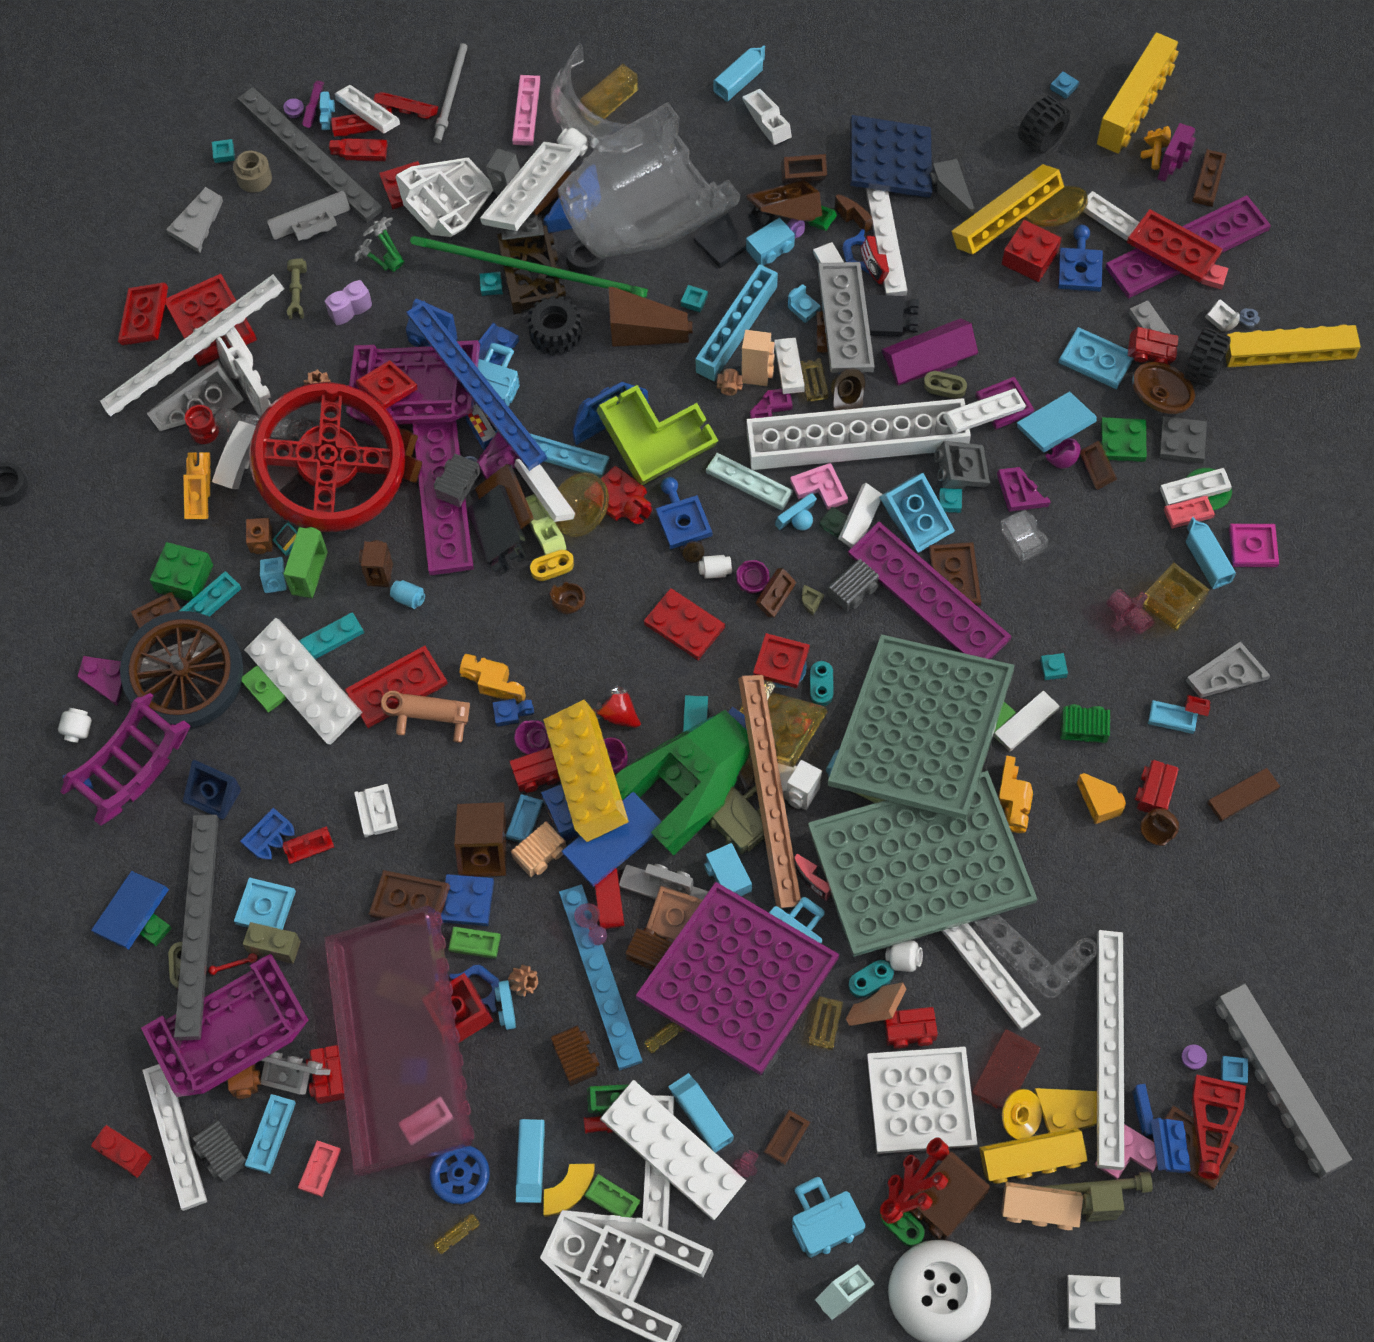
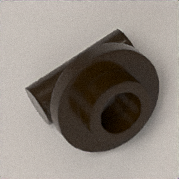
(692, 551)

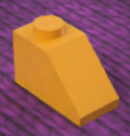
(1101, 798)

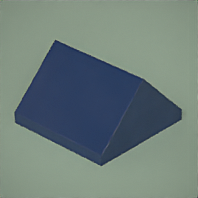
(210, 790)

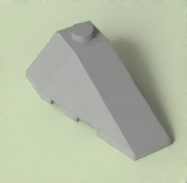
(209, 388)

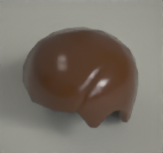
(567, 597)
(1159, 826)

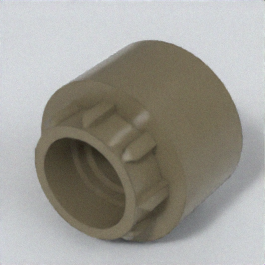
(252, 171)

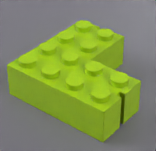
(653, 446)

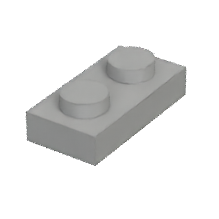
(1146, 317)

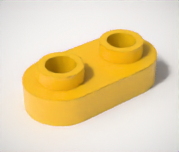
(551, 564)

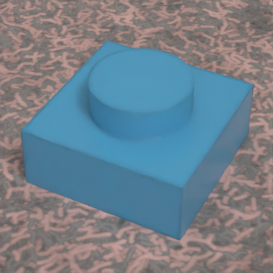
(1064, 85)
(1234, 1070)

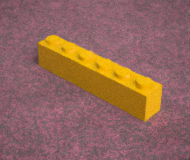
(1007, 209)
(1293, 345)

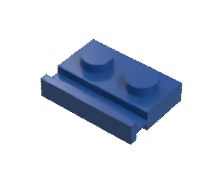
(500, 336)
(1170, 1145)

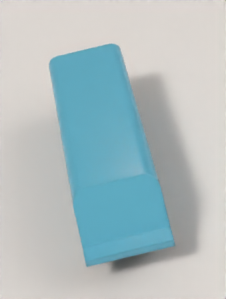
(739, 73)
(1209, 554)
(701, 1113)
(530, 1161)

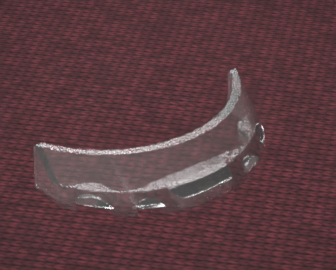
(571, 112)

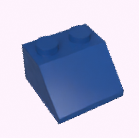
(414, 335)

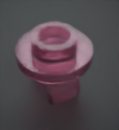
(745, 1165)

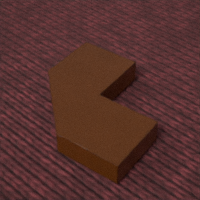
(412, 465)

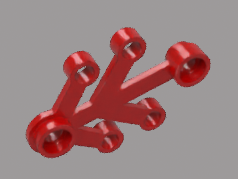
(896, 1205)

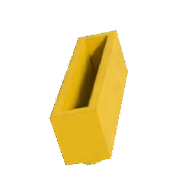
(1033, 1154)

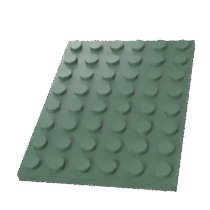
(922, 726)
(919, 871)

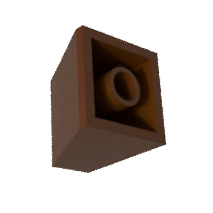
(481, 839)
(953, 1202)

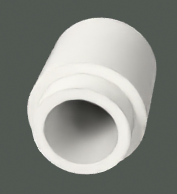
(715, 566)

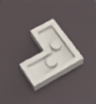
(1084, 1293)

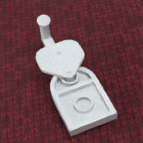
(242, 369)

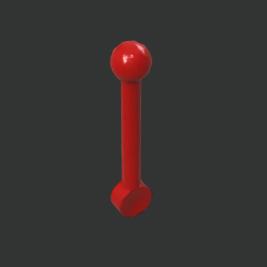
(252, 958)

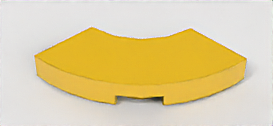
(570, 1190)

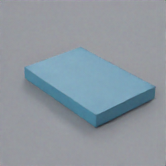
(1096, 358)
(1056, 421)

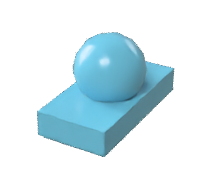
(798, 514)

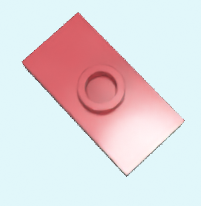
(1181, 513)
(319, 1168)

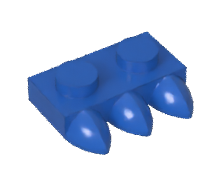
(267, 834)

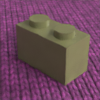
(266, 940)
(1103, 1202)

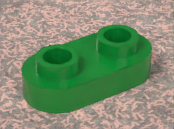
(906, 1223)

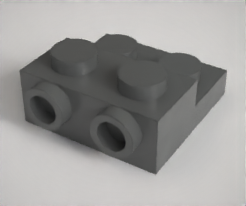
(961, 465)

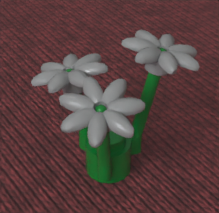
(392, 258)

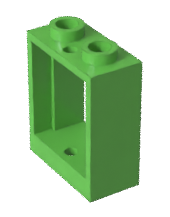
(305, 562)

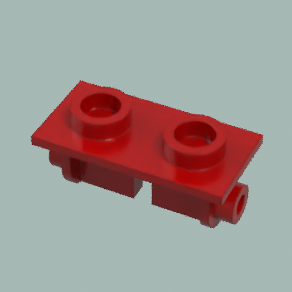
(308, 845)

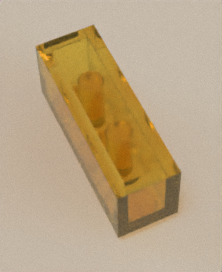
(611, 91)

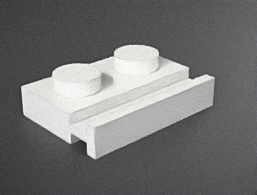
(376, 810)

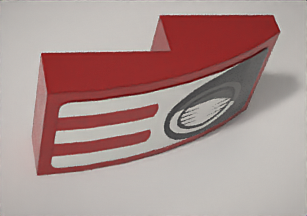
(875, 262)

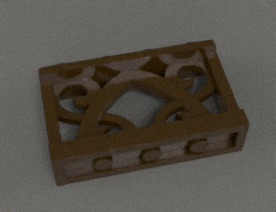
(518, 292)

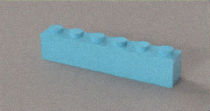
(735, 322)

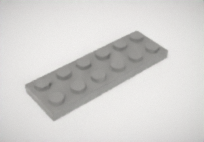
(845, 317)

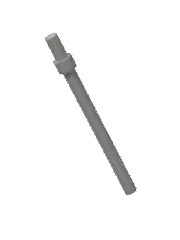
(442, 122)

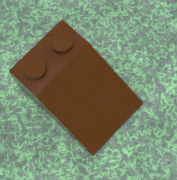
(792, 200)

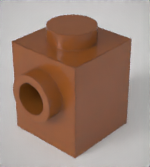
(259, 535)
(245, 1083)

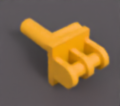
(1157, 140)

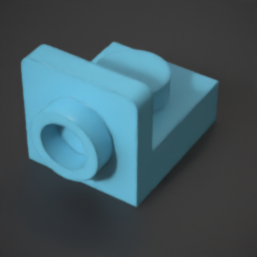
(802, 304)
(272, 574)

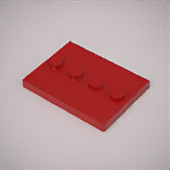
(201, 304)

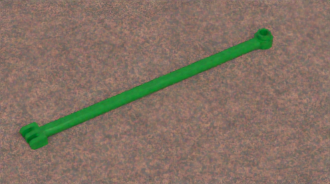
(577, 277)

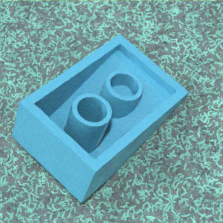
(917, 512)

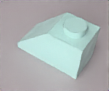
(844, 1291)

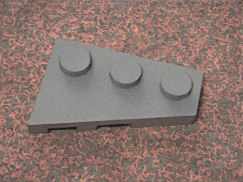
(194, 222)
(1227, 671)

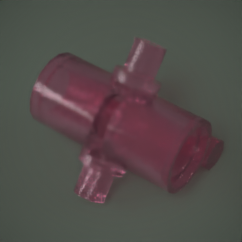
(1130, 611)

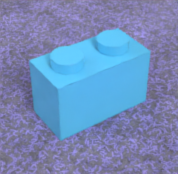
(770, 242)
(728, 870)

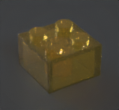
(1175, 596)

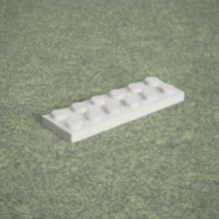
(529, 186)
(303, 681)
(673, 1150)

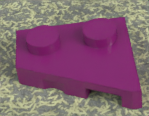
(496, 456)
(1020, 491)
(102, 676)

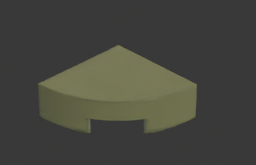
(811, 599)

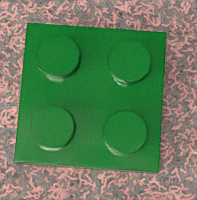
(1124, 439)

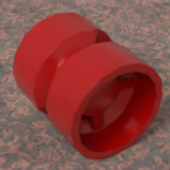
(201, 424)

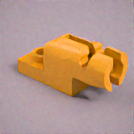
(197, 486)
(491, 678)
(1015, 797)

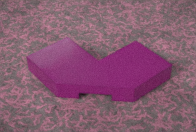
(312, 107)
(771, 402)

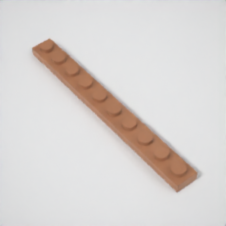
(769, 791)

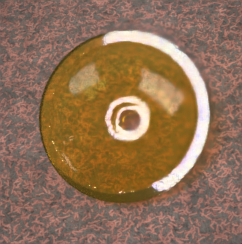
(1060, 208)
(588, 500)

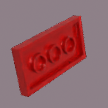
(1174, 245)
(410, 675)

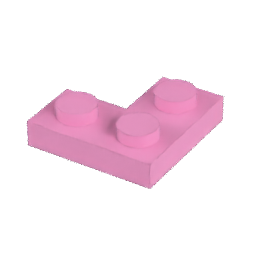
(821, 480)
(1137, 1149)

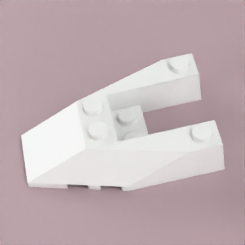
(608, 1259)

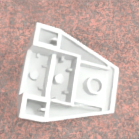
(444, 194)

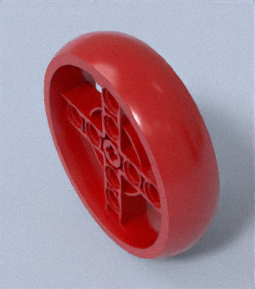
(331, 396)

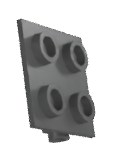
(531, 227)

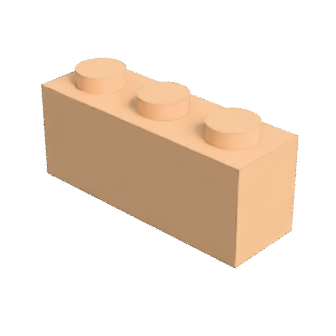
(757, 357)
(1042, 1205)

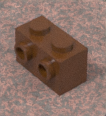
(376, 563)

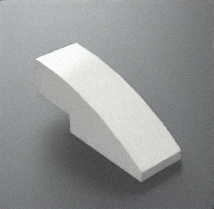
(767, 116)
(234, 457)

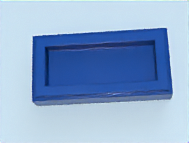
(1143, 1110)

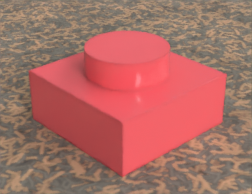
(1215, 276)

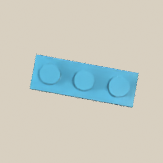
(270, 1134)

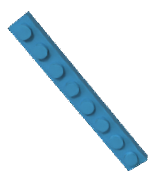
(602, 984)

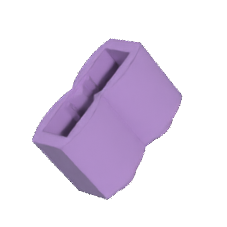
(349, 302)

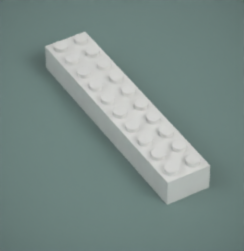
(851, 434)

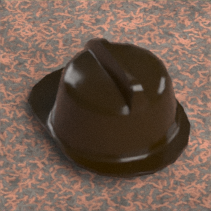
(848, 390)

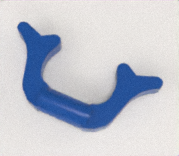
(859, 239)
(488, 977)

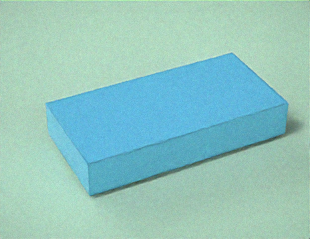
(1172, 717)

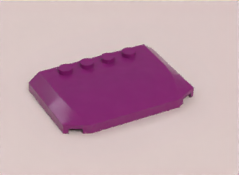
(439, 393)
(238, 1029)

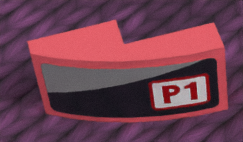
(807, 872)

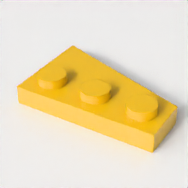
(1067, 1108)

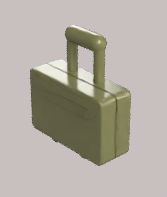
(739, 821)

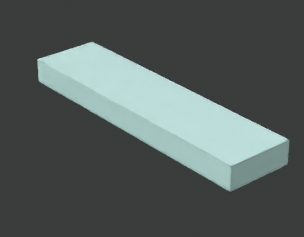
(749, 481)

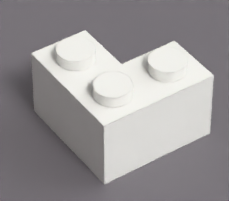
(800, 783)

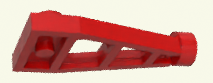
(1219, 1094)

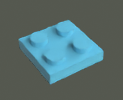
(264, 904)

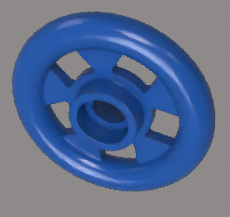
(470, 1192)

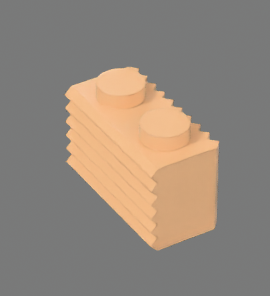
(539, 849)

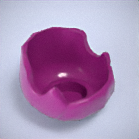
(1064, 454)
(752, 576)
(531, 736)
(617, 754)

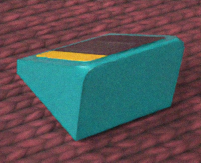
(285, 538)

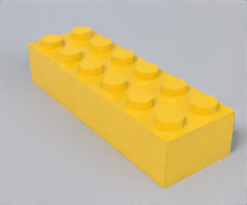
(1137, 93)
(585, 771)

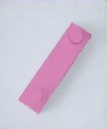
(526, 110)

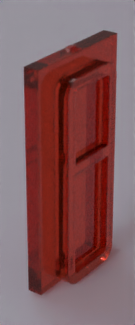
(1006, 1069)

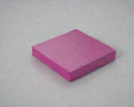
(1253, 545)

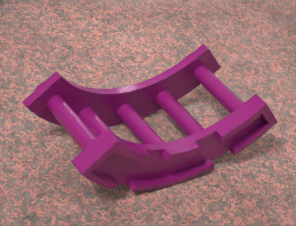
(144, 775)

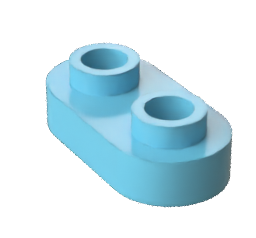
(506, 1016)

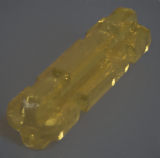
(662, 1036)
(456, 1233)

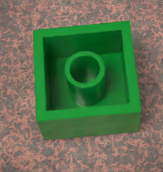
(181, 571)

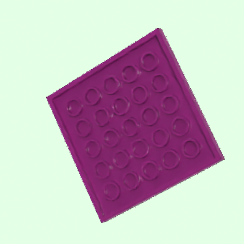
(737, 977)

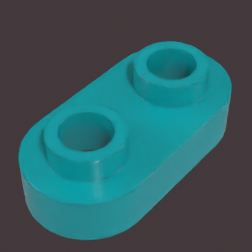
(821, 682)
(871, 978)

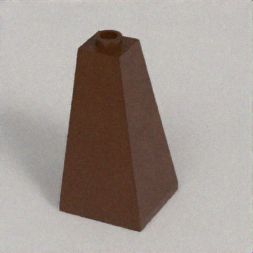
(644, 321)

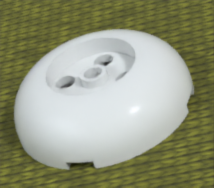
(937, 1321)

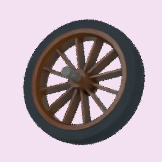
(182, 669)

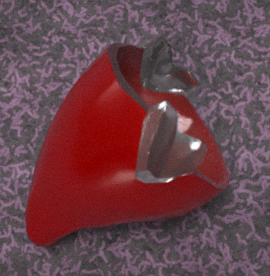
(618, 709)

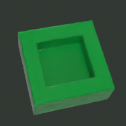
(824, 221)
(155, 930)

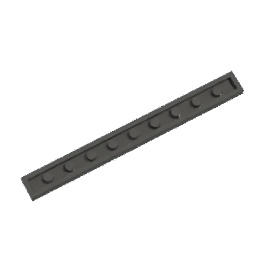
(309, 154)
(196, 928)

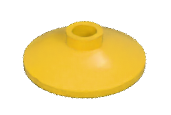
(1022, 1114)

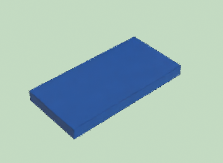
(605, 853)

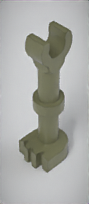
(296, 267)

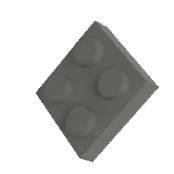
(1183, 439)

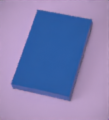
(130, 910)

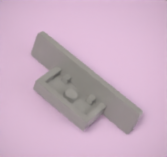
(310, 218)
(648, 881)
(289, 1073)

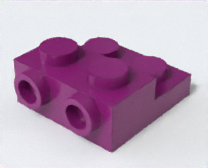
(1177, 151)

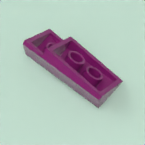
(931, 351)

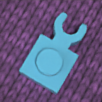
(327, 106)

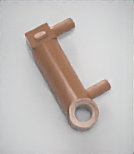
(428, 709)

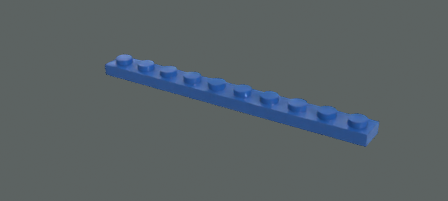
(477, 386)

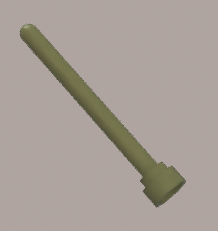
(1140, 1182)

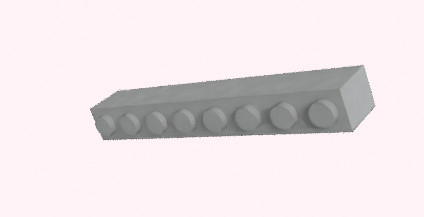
(1283, 1081)

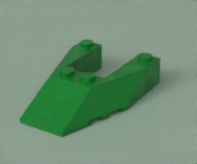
(698, 767)

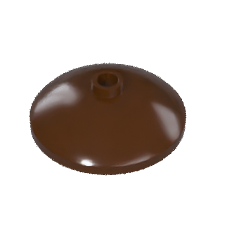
(1163, 388)

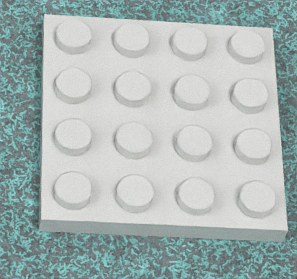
(921, 1098)

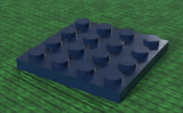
(890, 156)

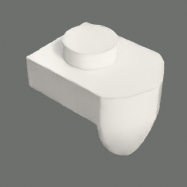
(1223, 316)

